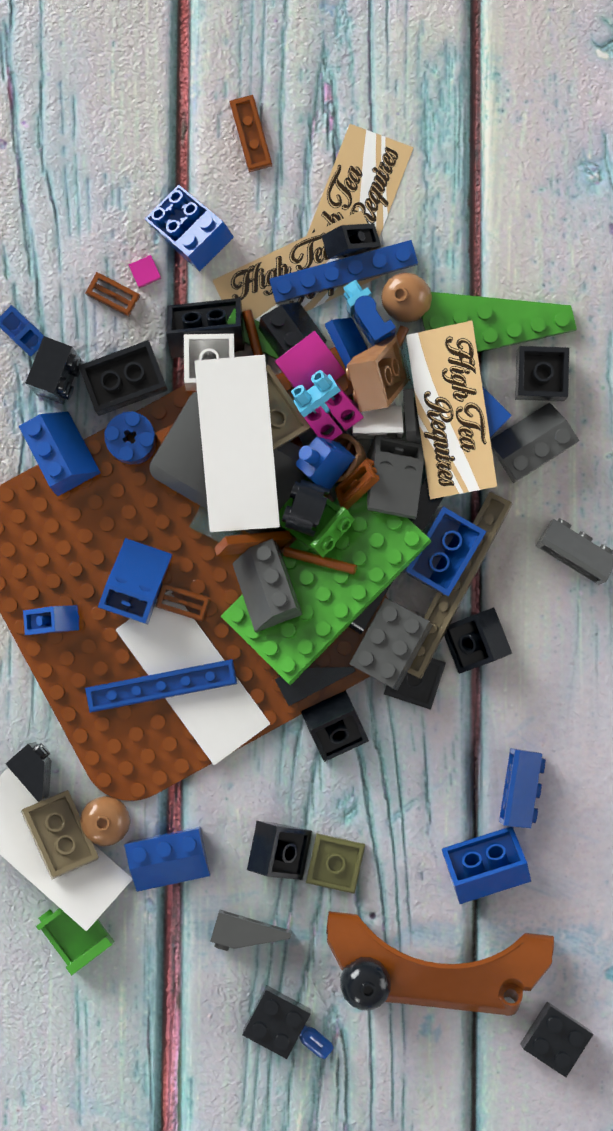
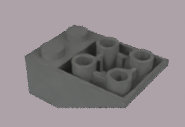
(400, 476)

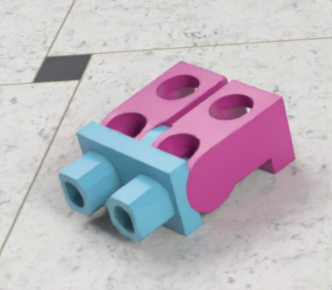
(324, 398)

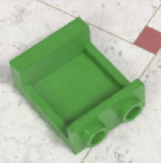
(332, 525)
(72, 941)

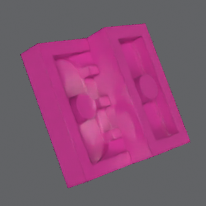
(307, 359)

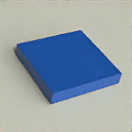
(346, 338)

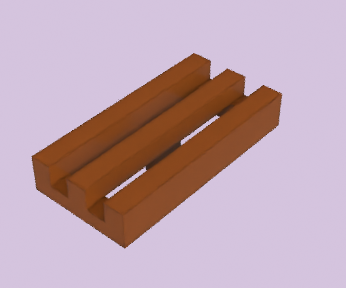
(131, 304)
(357, 484)
(162, 595)

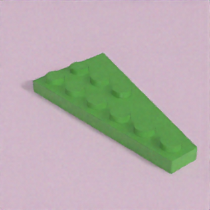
(498, 320)

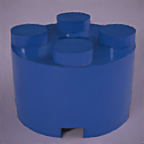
(117, 432)

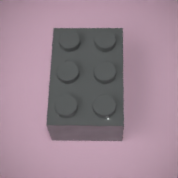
(391, 644)

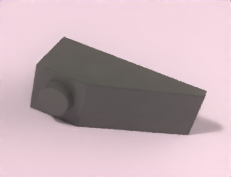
(239, 932)

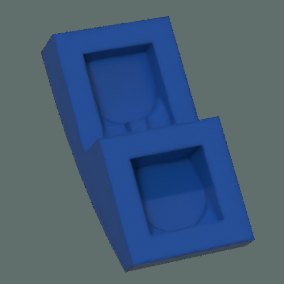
(21, 330)

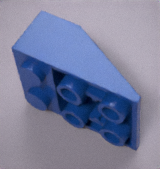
(190, 227)
(135, 581)

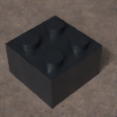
(542, 373)
(276, 1022)
(556, 1039)

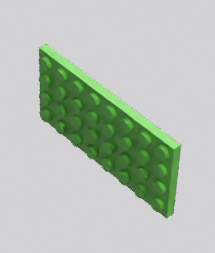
(331, 598)

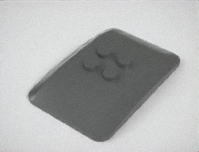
(181, 462)

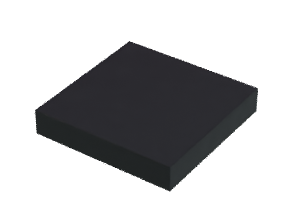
(419, 691)

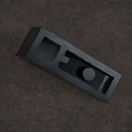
(311, 681)

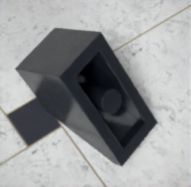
(350, 240)

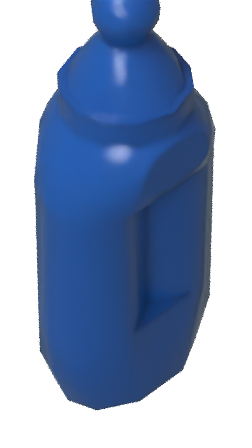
(316, 1042)

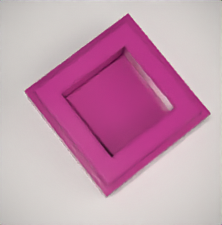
(144, 271)

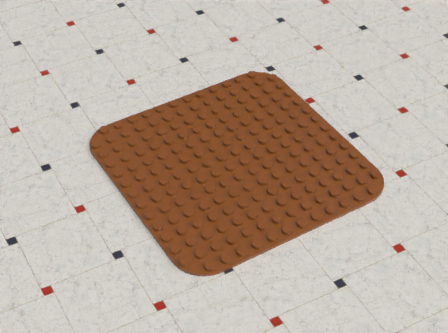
(63, 555)

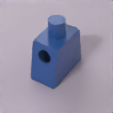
(324, 461)

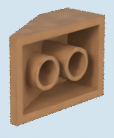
(377, 375)

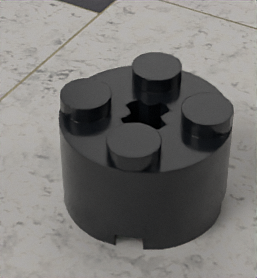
(306, 507)

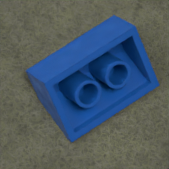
(59, 450)
(449, 552)
(521, 788)
(167, 859)
(486, 865)

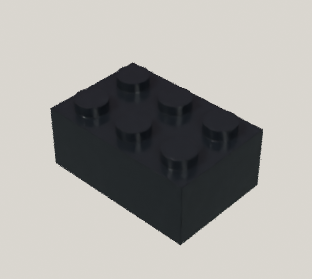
(54, 370)
(123, 378)

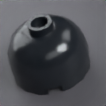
(365, 983)

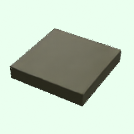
(335, 863)

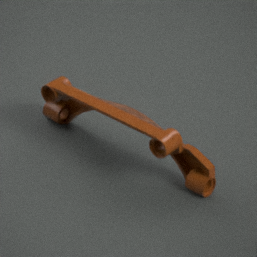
(463, 986)

